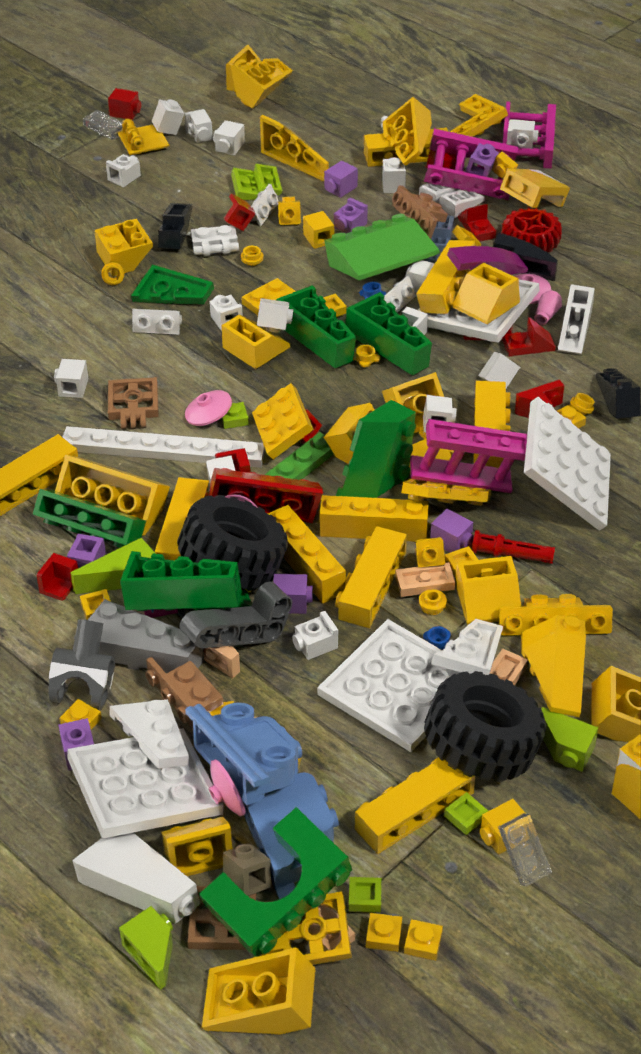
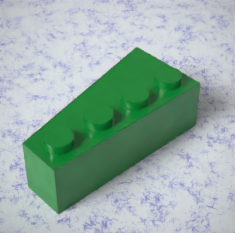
(379, 325)
(319, 328)
(179, 583)

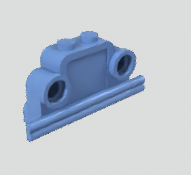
(251, 749)
(264, 815)

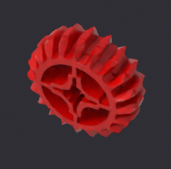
(534, 227)

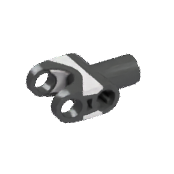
(84, 664)

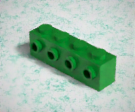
(88, 517)

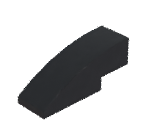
(174, 226)
(534, 258)

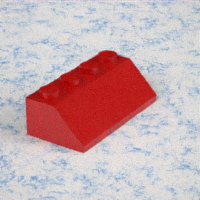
(269, 491)

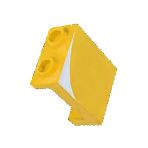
(531, 185)
(628, 776)

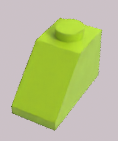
(569, 739)
(149, 943)

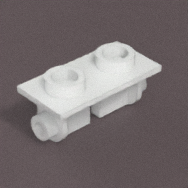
(264, 204)
(401, 294)
(156, 321)

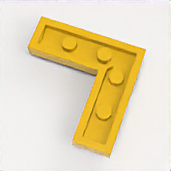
(484, 114)

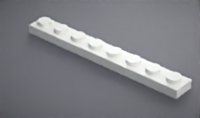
(158, 445)

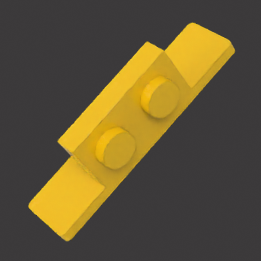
(541, 608)

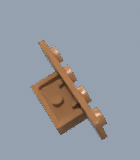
(419, 208)
(183, 688)

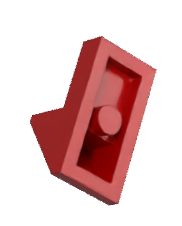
(475, 221)
(532, 341)
(549, 393)

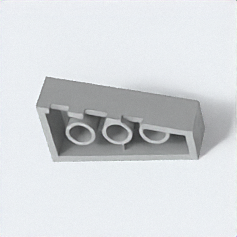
(136, 637)

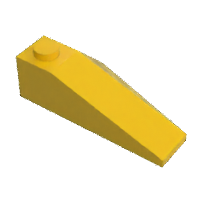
(408, 130)

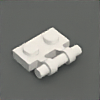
(214, 240)

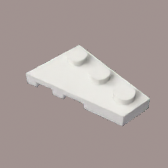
(472, 649)
(155, 730)

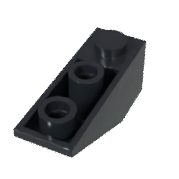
(619, 393)

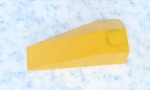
(257, 79)
(289, 148)
(557, 661)

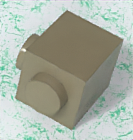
(248, 868)

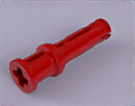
(499, 546)

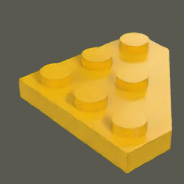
(446, 493)

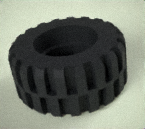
(234, 533)
(484, 726)

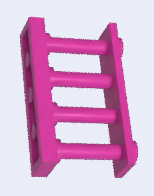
(546, 130)
(464, 147)
(469, 439)

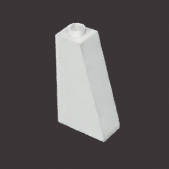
(137, 875)

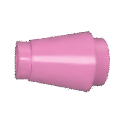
(548, 306)

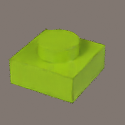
(235, 416)
(465, 813)
(365, 894)

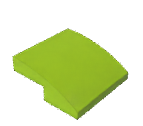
(250, 183)

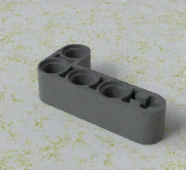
(240, 625)

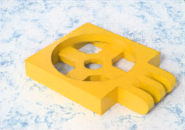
(317, 954)

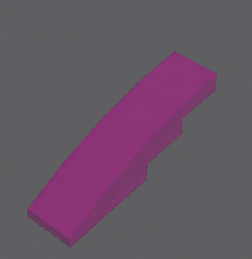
(472, 256)

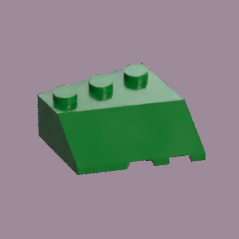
(380, 451)

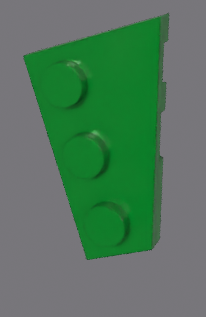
(170, 286)

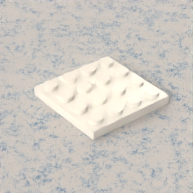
(466, 325)
(567, 463)
(388, 684)
(133, 794)

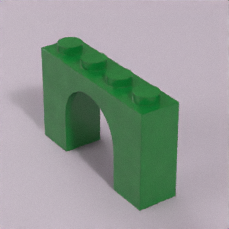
(261, 923)

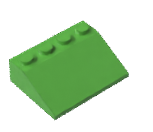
(379, 247)

